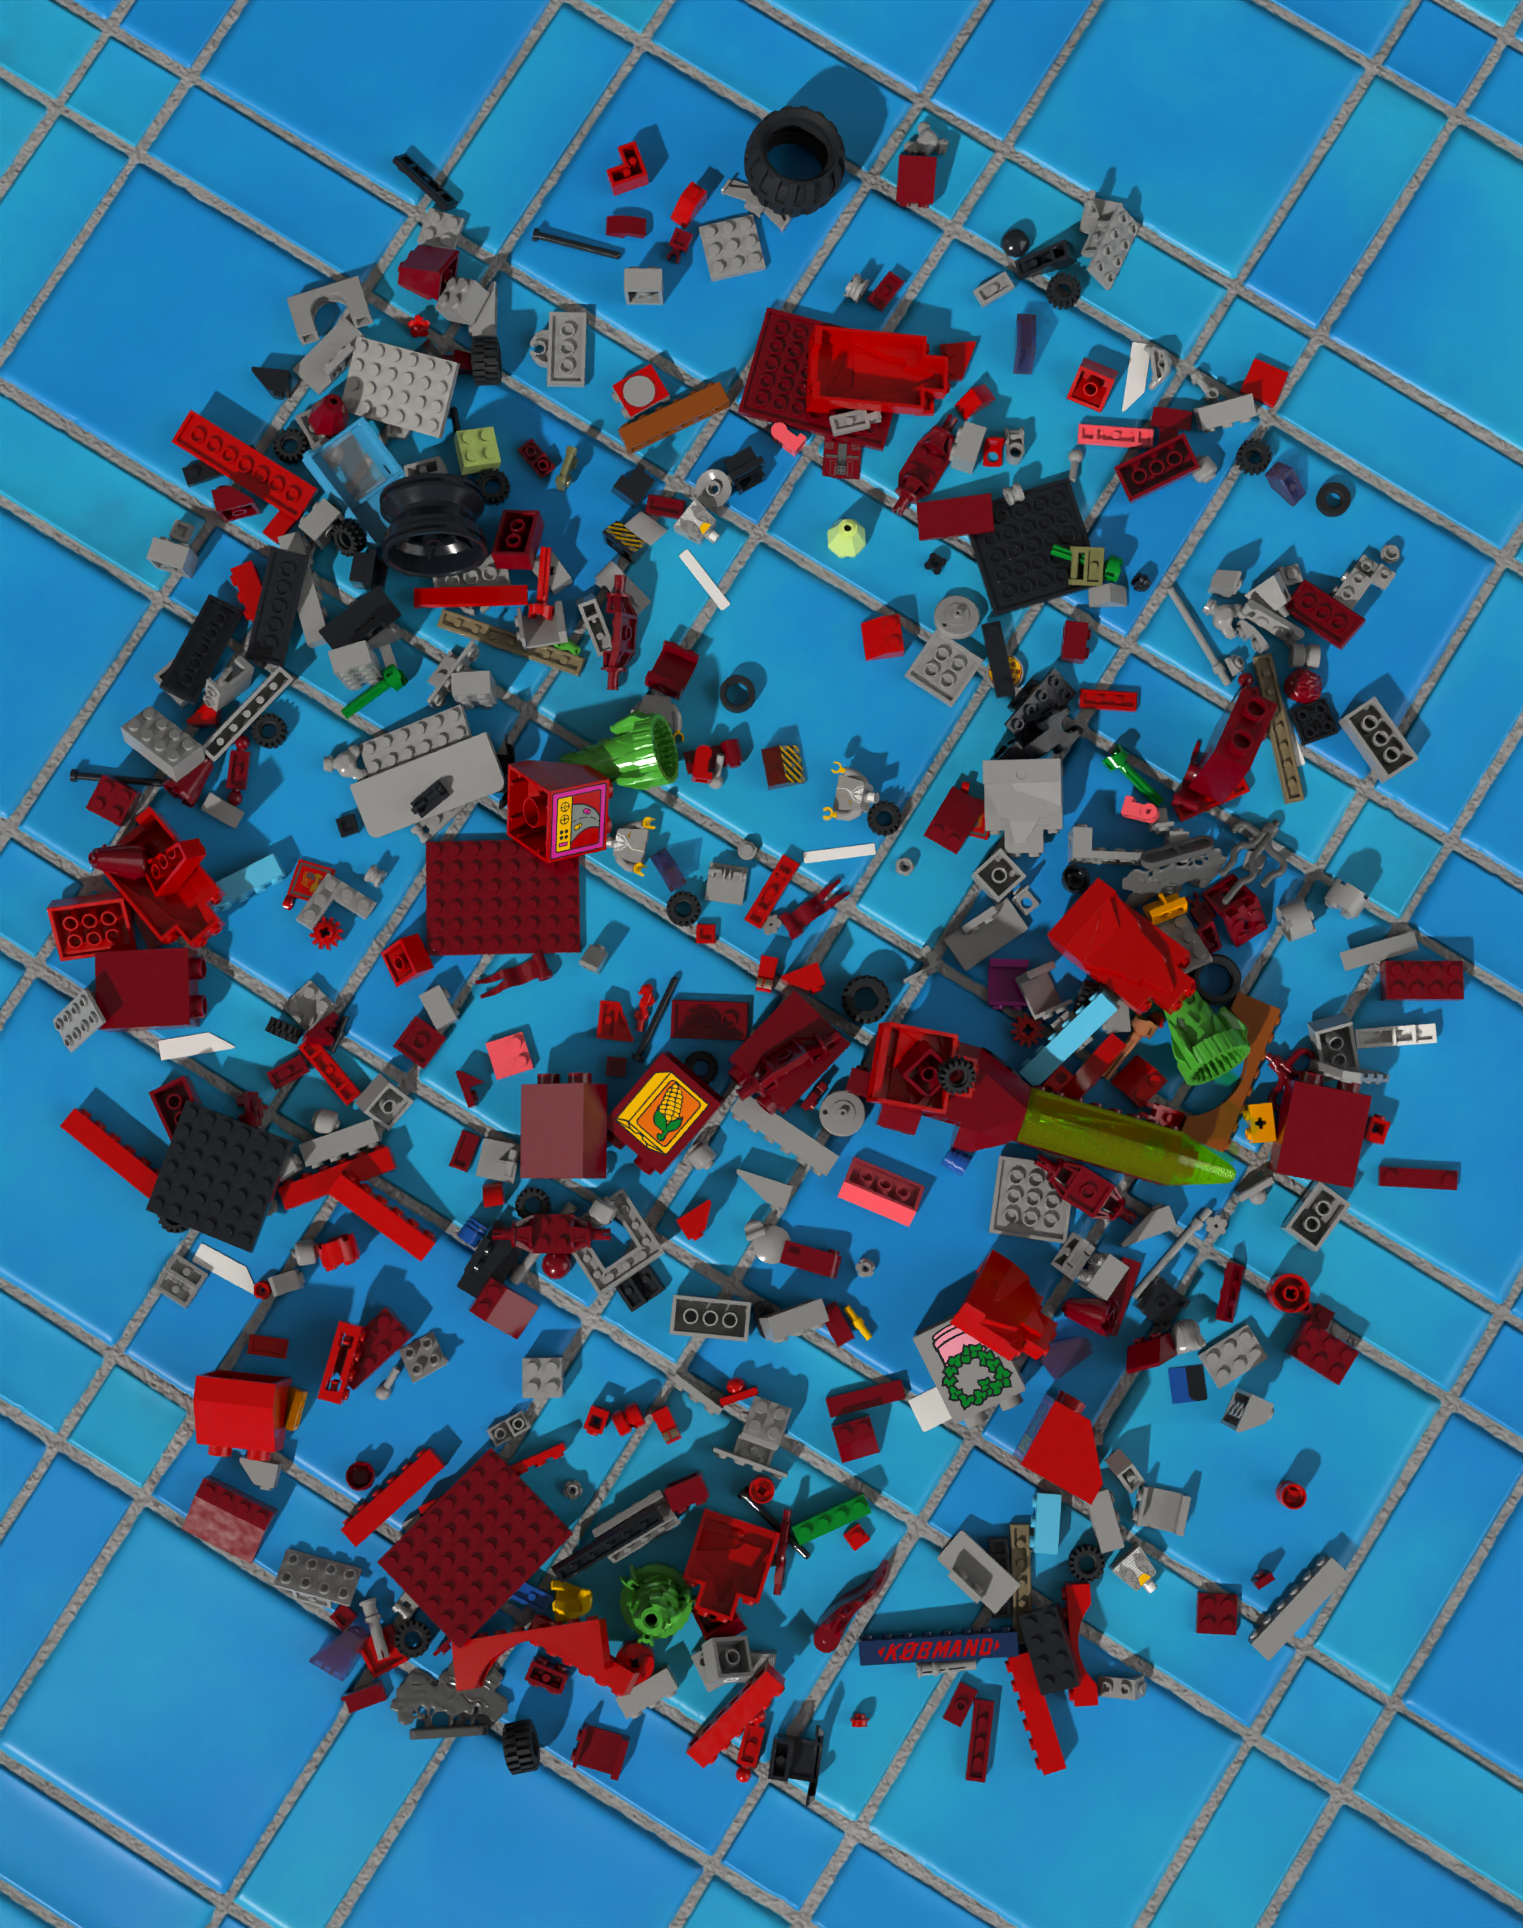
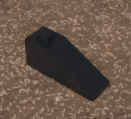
(1046, 260)

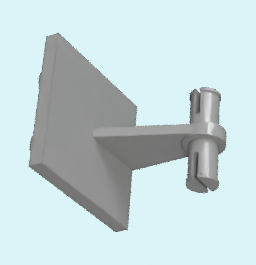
(1095, 210)
(498, 1160)

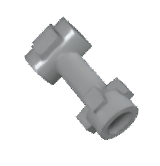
(1211, 393)

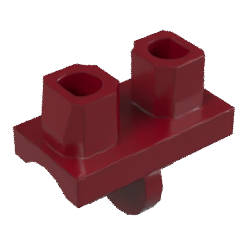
(253, 1108)

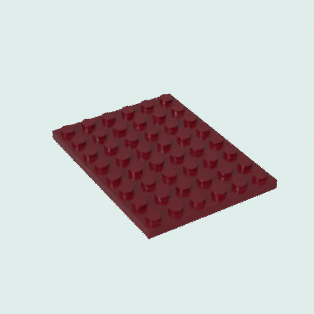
(779, 382)
(499, 900)
(475, 1547)

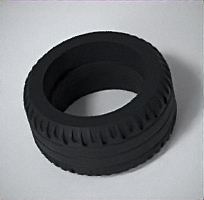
(1234, 975)

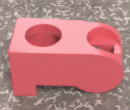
(786, 439)
(1141, 812)

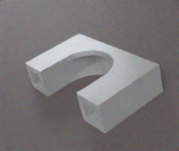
(305, 306)

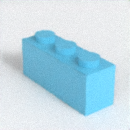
(1045, 1522)

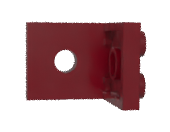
(1240, 909)

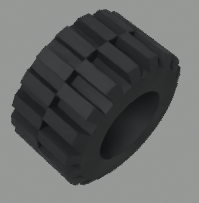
(486, 361)
(875, 985)
(521, 1746)

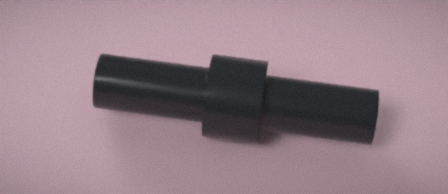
(339, 1033)

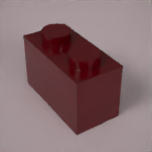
(1074, 642)

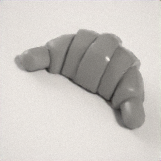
(1160, 365)

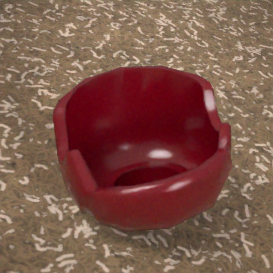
(557, 1265)
(360, 1476)

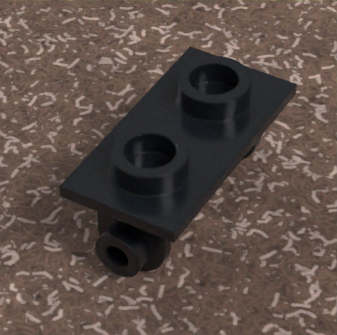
(429, 799)

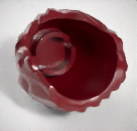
(1303, 686)

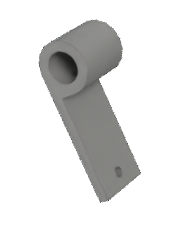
(605, 579)

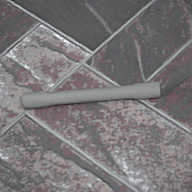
(524, 1267)

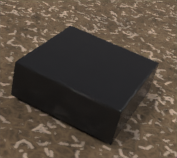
(347, 825)

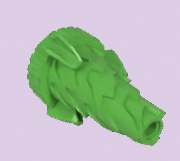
(637, 756)
(1206, 1042)
(657, 1591)

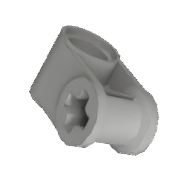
(1014, 442)

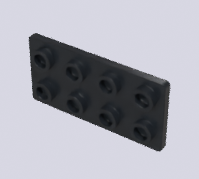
(361, 620)
(1035, 700)
(489, 1258)

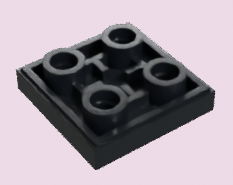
(1313, 721)

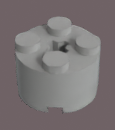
(1346, 899)
(1295, 919)

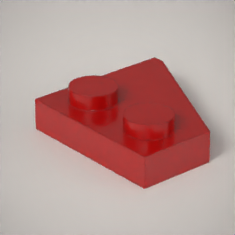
(959, 357)
(612, 1022)

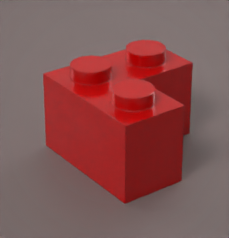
(631, 172)

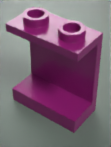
(1002, 986)

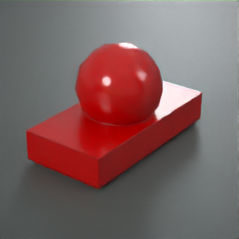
(737, 1391)

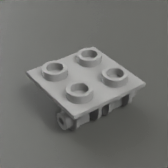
(726, 883)
(423, 1357)

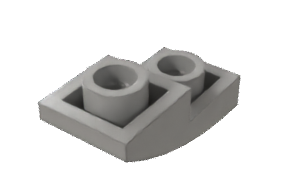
(1247, 632)
(222, 810)
(508, 1429)

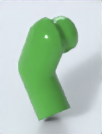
(569, 646)

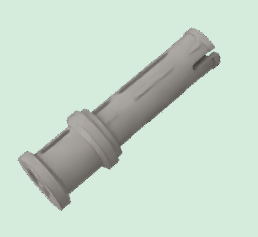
(372, 1619)
(936, 1667)

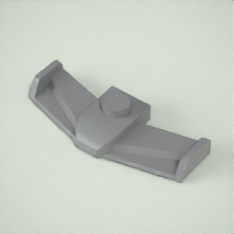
(742, 192)

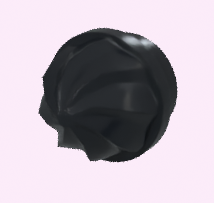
(1141, 582)

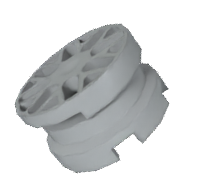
(856, 288)

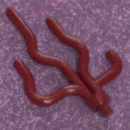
(1285, 1070)

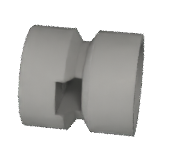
(1307, 656)

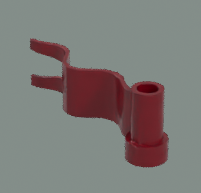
(1187, 797)
(810, 910)
(519, 975)

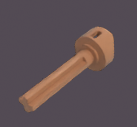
(1141, 1028)

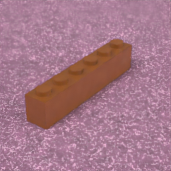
(674, 417)

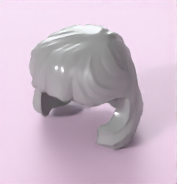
(1186, 1336)

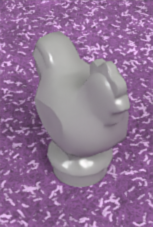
(926, 142)
(1222, 616)
(346, 764)

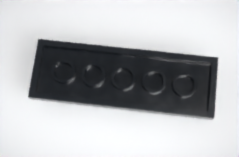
(277, 606)
(201, 649)

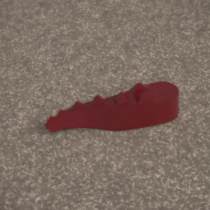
(834, 1621)

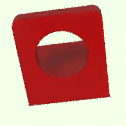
(995, 445)

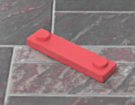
(1115, 436)

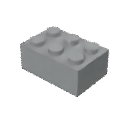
(474, 689)
(1315, 1216)
(794, 1320)

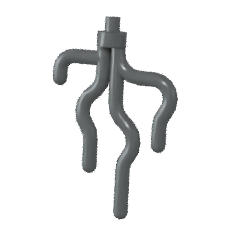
(1263, 838)

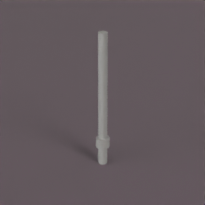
(1218, 668)
(1196, 1224)

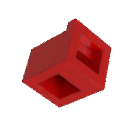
(1382, 1129)
(596, 1411)

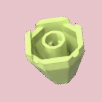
(846, 538)

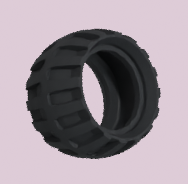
(805, 129)

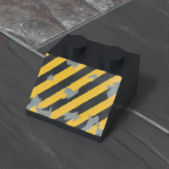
(624, 542)

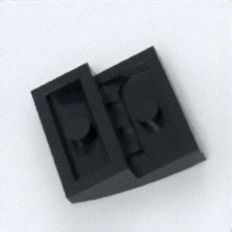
(640, 1288)

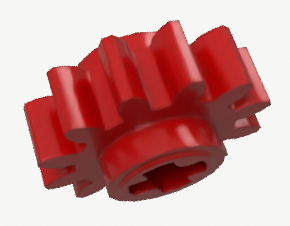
(327, 940)
(1032, 1035)

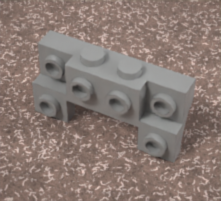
(1359, 579)

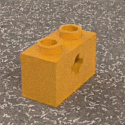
(1264, 1132)

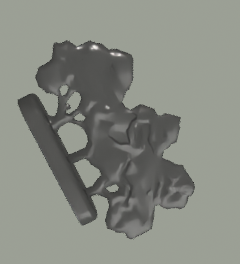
(1173, 876)
(443, 1697)

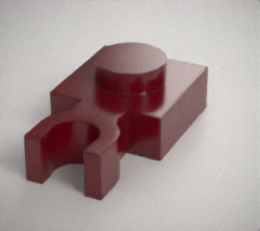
(680, 243)
(1200, 911)
(811, 1101)
(1319, 1315)

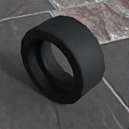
(740, 680)

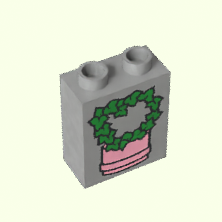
(968, 1373)

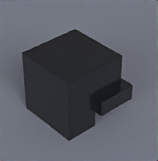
(745, 470)
(634, 488)
(368, 570)

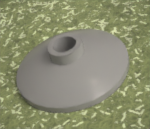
(706, 484)

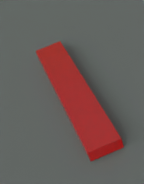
(471, 596)

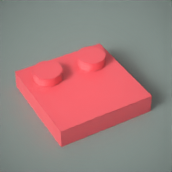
(509, 1055)

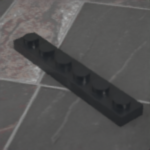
(607, 1544)

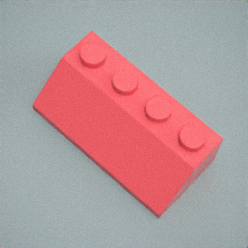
(881, 1191)

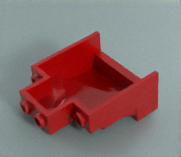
(892, 1045)
(1005, 1311)
(729, 1564)

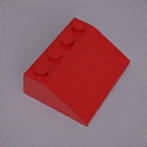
(92, 925)

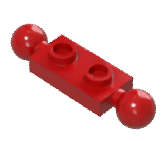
(750, 1747)

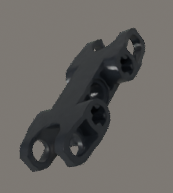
(1047, 737)

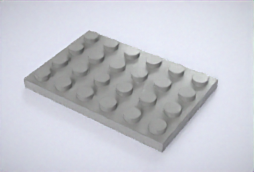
(400, 387)

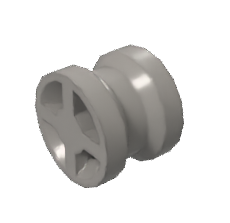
(1013, 494)
(375, 876)

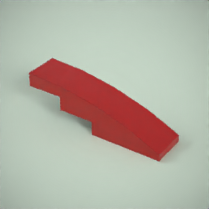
(1094, 1067)

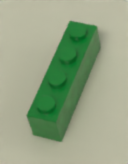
(831, 1518)

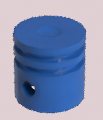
(956, 1161)
(472, 1232)

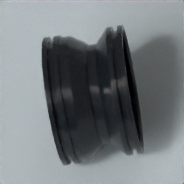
(433, 525)

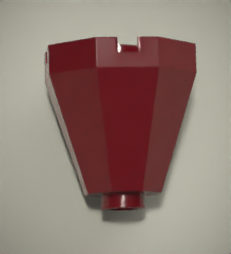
(328, 416)

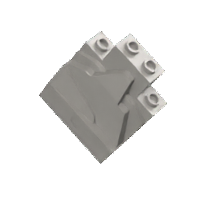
(1023, 802)

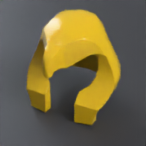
(570, 1601)

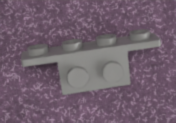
(752, 1454)

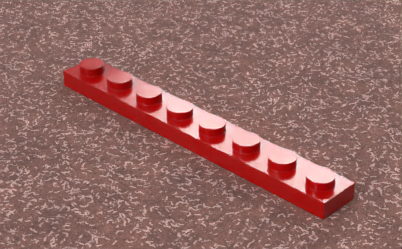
(519, 1467)

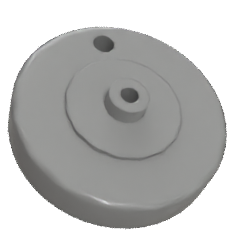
(956, 617)
(842, 1113)

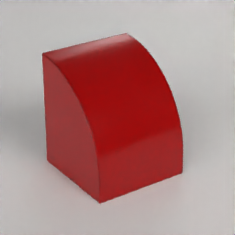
(493, 1194)

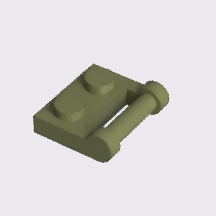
(570, 463)
(1092, 566)

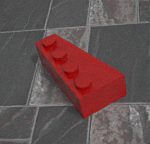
(174, 866)

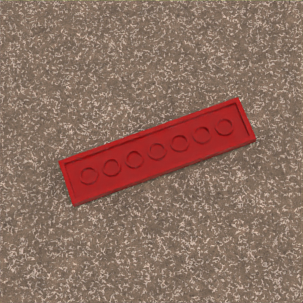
(244, 465)

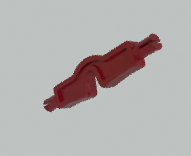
(781, 1556)

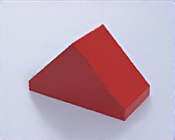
(974, 401)
(205, 718)

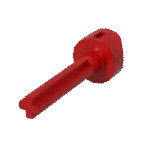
(541, 607)

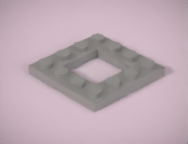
(647, 1248)

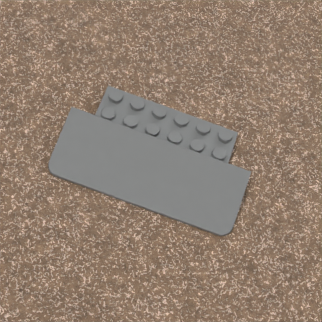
(413, 759)

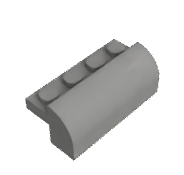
(660, 1501)

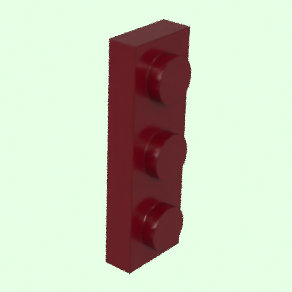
(1229, 1292)

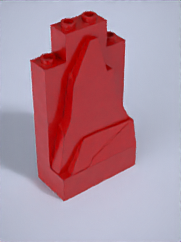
(872, 371)
(182, 913)
(1123, 951)

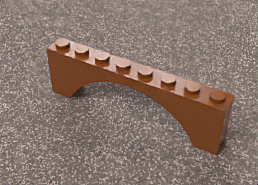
(1215, 1126)

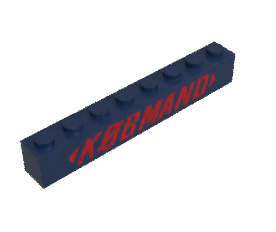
(938, 1646)

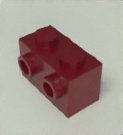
(547, 1675)

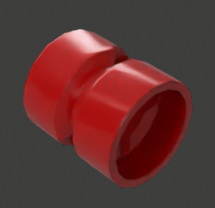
(627, 1419)
(761, 1489)
(1291, 1494)

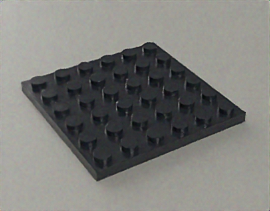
(1017, 556)
(219, 1176)

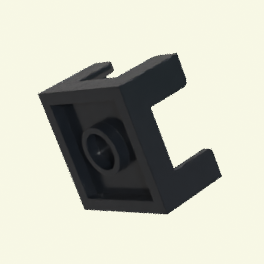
(1161, 1303)

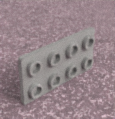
(1109, 245)
(329, 357)
(442, 675)
(986, 934)
(79, 1020)
(977, 1572)
(317, 1579)

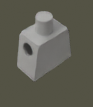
(1271, 595)

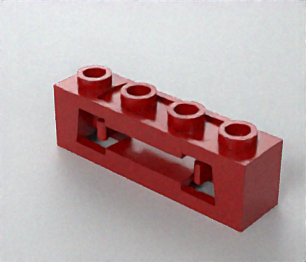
(348, 1373)

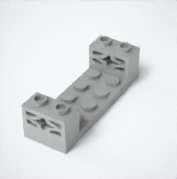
(1081, 848)

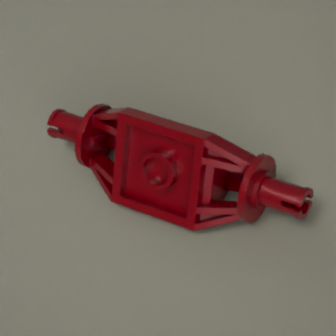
(925, 465)
(624, 632)
(785, 1058)
(1085, 1189)
(551, 1233)

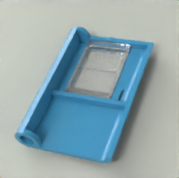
(354, 476)

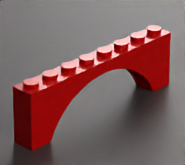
(584, 1640)

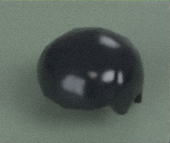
(1015, 242)
(1075, 879)

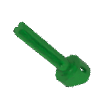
(1111, 566)
(392, 678)
(1118, 761)

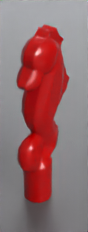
(643, 1014)

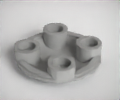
(770, 1246)

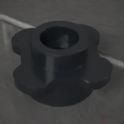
(935, 568)

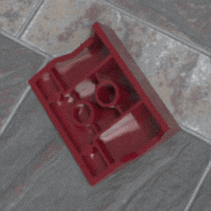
(229, 1518)

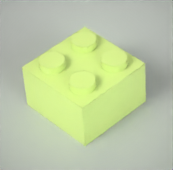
(477, 450)

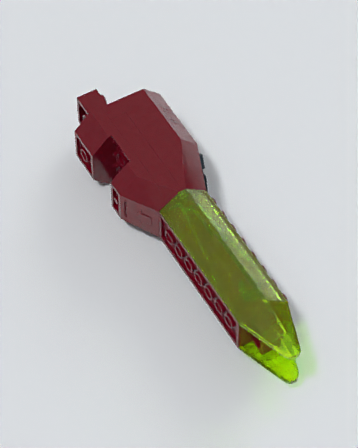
(1011, 1110)

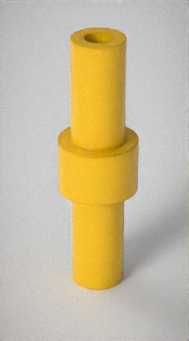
(857, 1322)

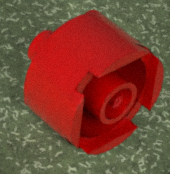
(338, 1250)
(1299, 1292)
(644, 1652)

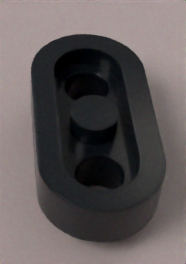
(768, 1310)

